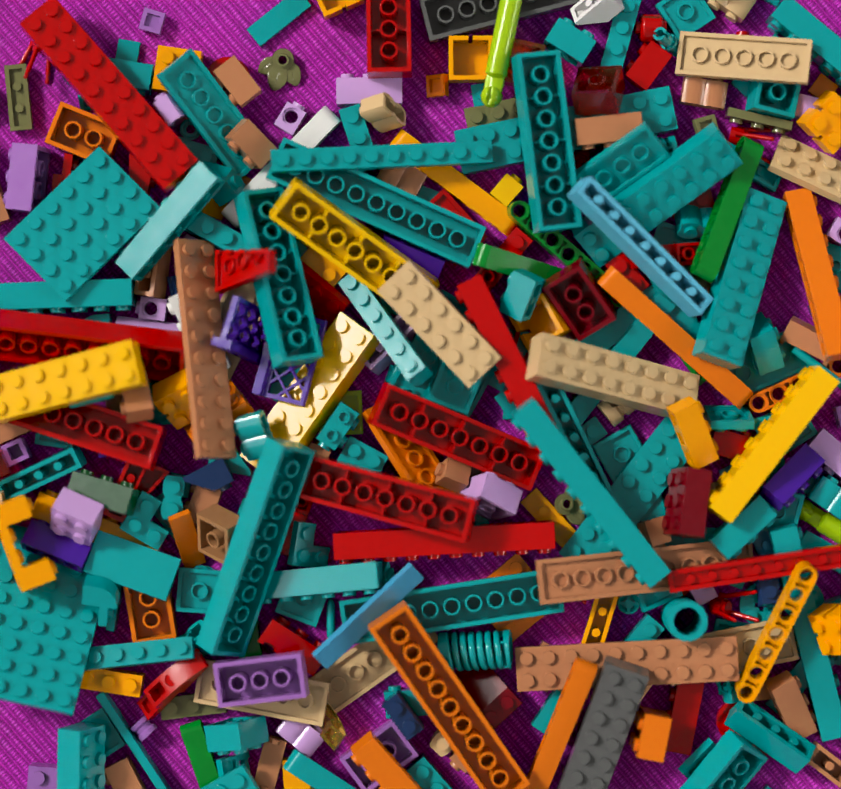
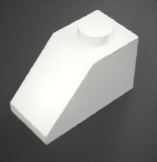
(595, 11)

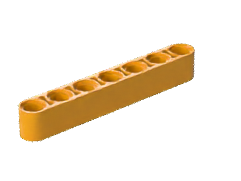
(464, 190)
(774, 621)

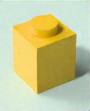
(507, 189)

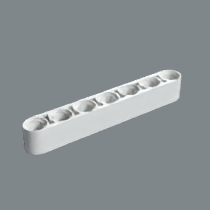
(309, 136)

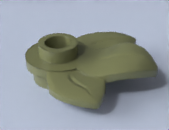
(278, 72)
(573, 512)

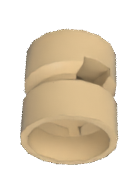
(614, 412)

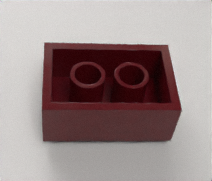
(580, 299)
(687, 502)

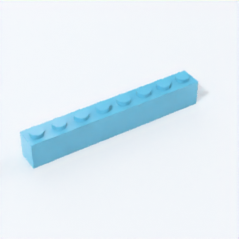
(640, 246)

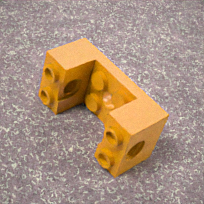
(31, 573)

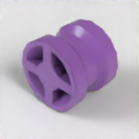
(143, 728)

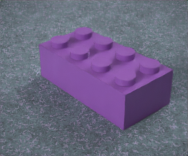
(261, 679)

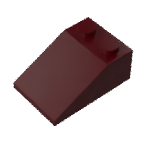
(490, 694)

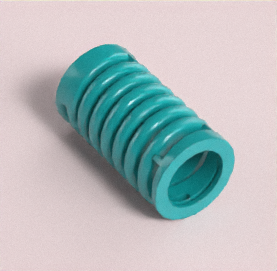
(694, 629)
(473, 660)

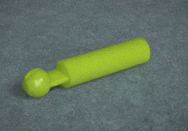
(500, 51)
(822, 521)

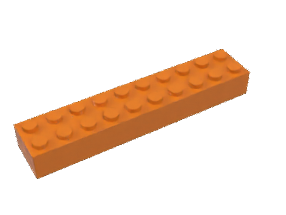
(446, 700)

